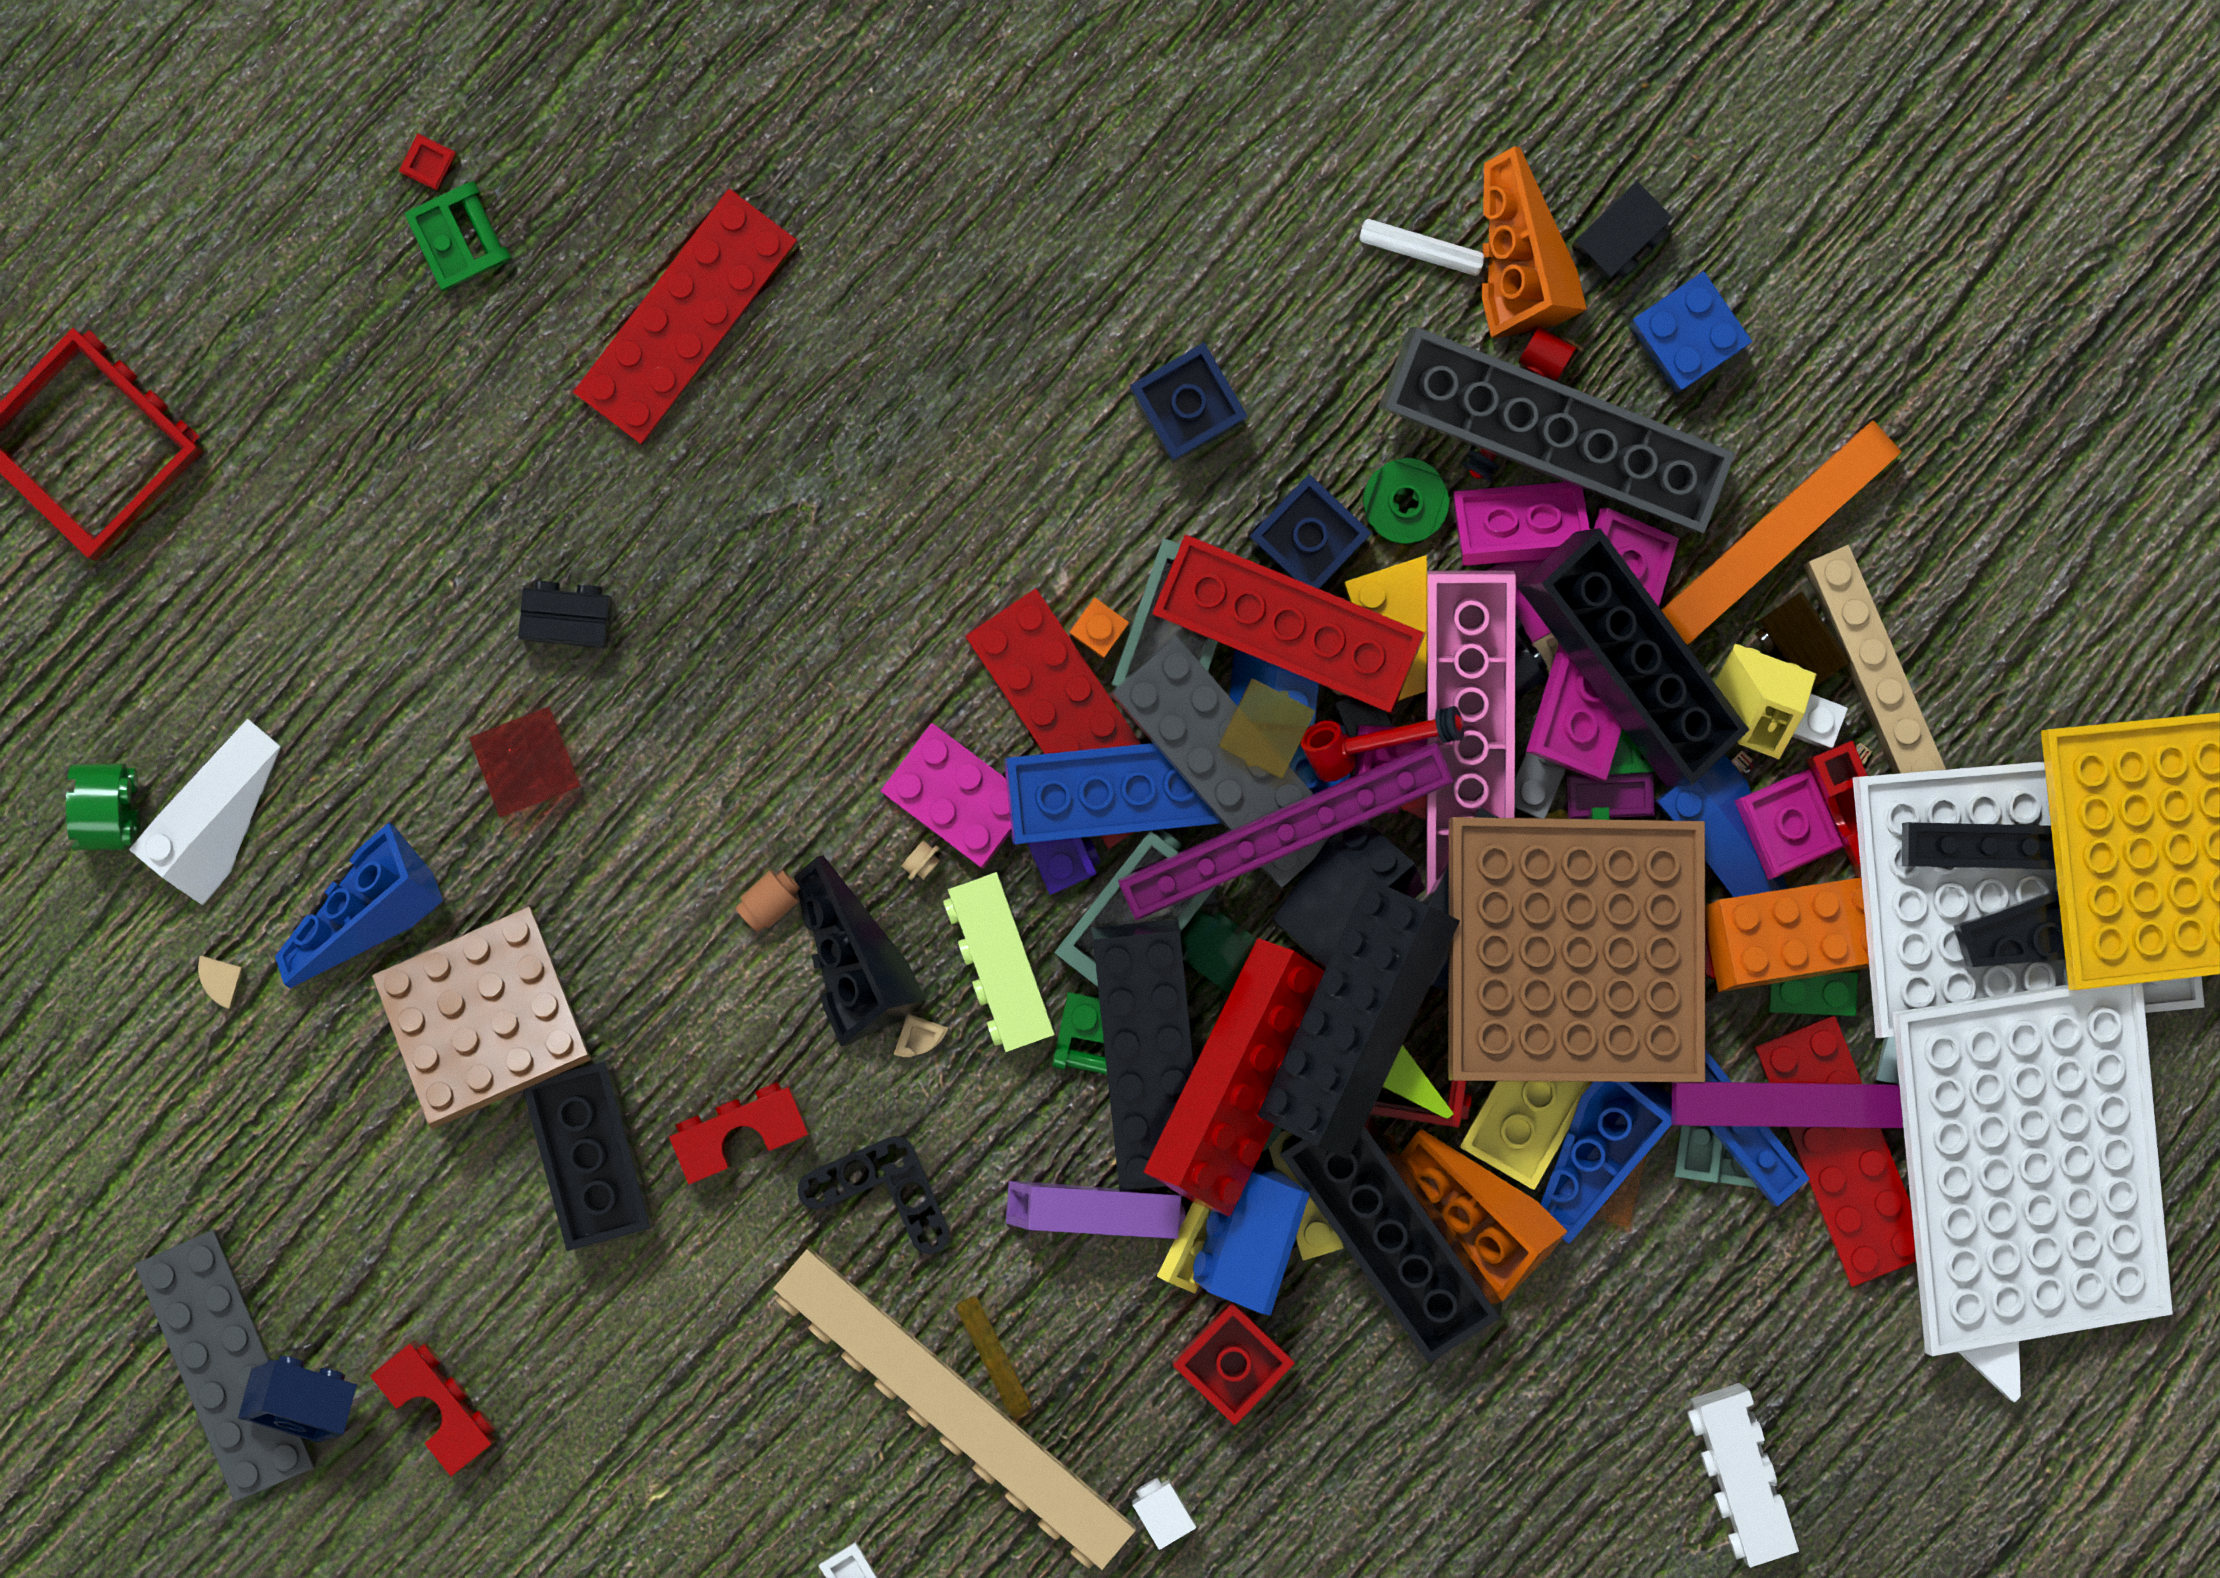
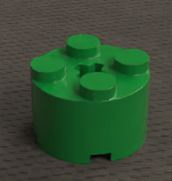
(101, 807)

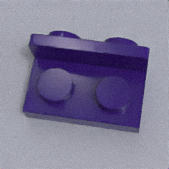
(1064, 862)

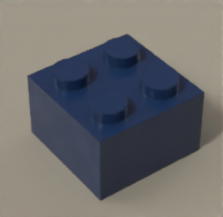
(1188, 403)
(1309, 534)
(298, 1399)

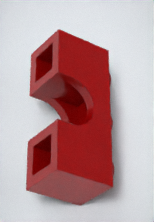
(1834, 776)
(702, 1144)
(415, 1374)

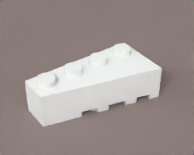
(1743, 1475)

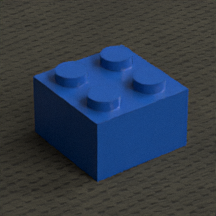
(1689, 332)

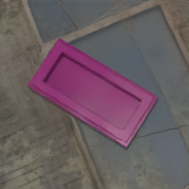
(1623, 793)

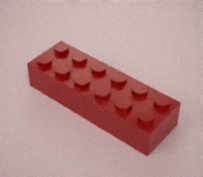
(1215, 1123)

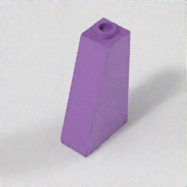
(1094, 1210)

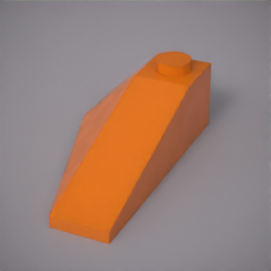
(1528, 261)
(1492, 1220)

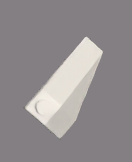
(205, 823)

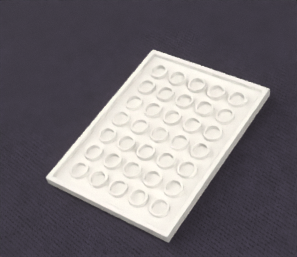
(1914, 909)
(2032, 1165)

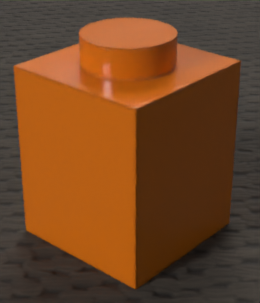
(1099, 628)

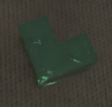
(1215, 949)

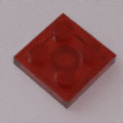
(525, 762)

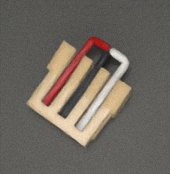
(1863, 752)
(1742, 761)

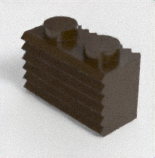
(1801, 638)

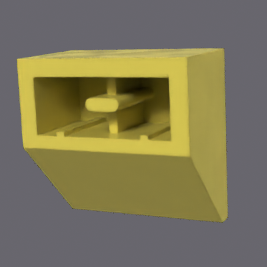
(1766, 696)

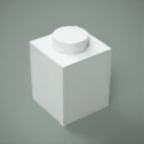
(1820, 722)
(1163, 1512)

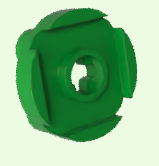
(1427, 490)

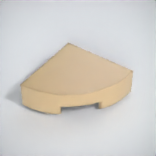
(219, 980)
(919, 1036)

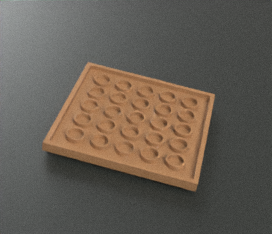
(1576, 950)

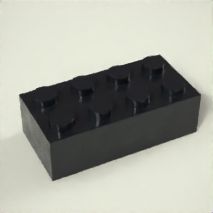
(588, 1156)

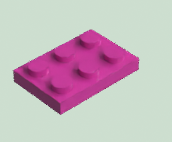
(1517, 521)
(953, 795)

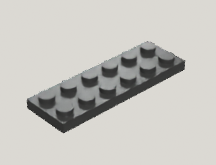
(1185, 719)
(214, 1351)

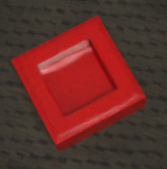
(428, 162)

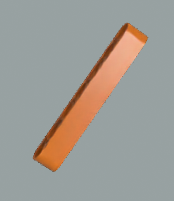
(1780, 531)

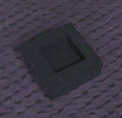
(1355, 713)

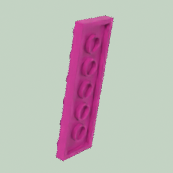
(1572, 720)

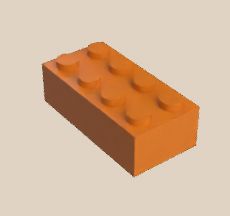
(1787, 934)

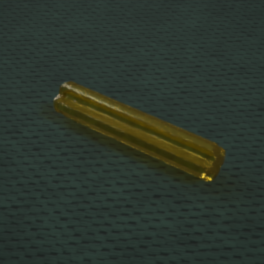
(993, 1356)

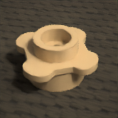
(921, 861)

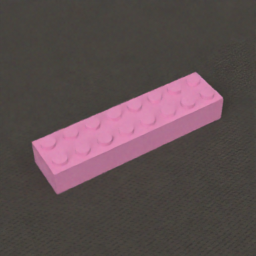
(1475, 671)

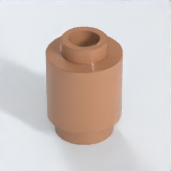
(768, 900)

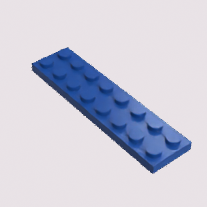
(1111, 793)

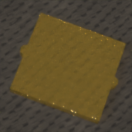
(1266, 728)

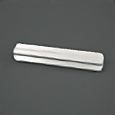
(1422, 247)

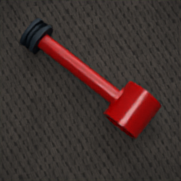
(1543, 356)
(1333, 752)

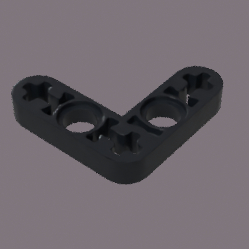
(895, 1179)

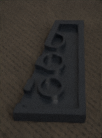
(2014, 934)

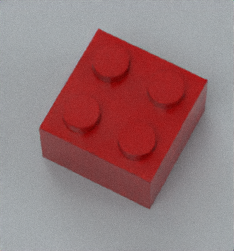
(1233, 1362)

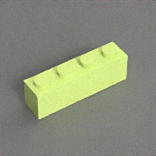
(1000, 961)

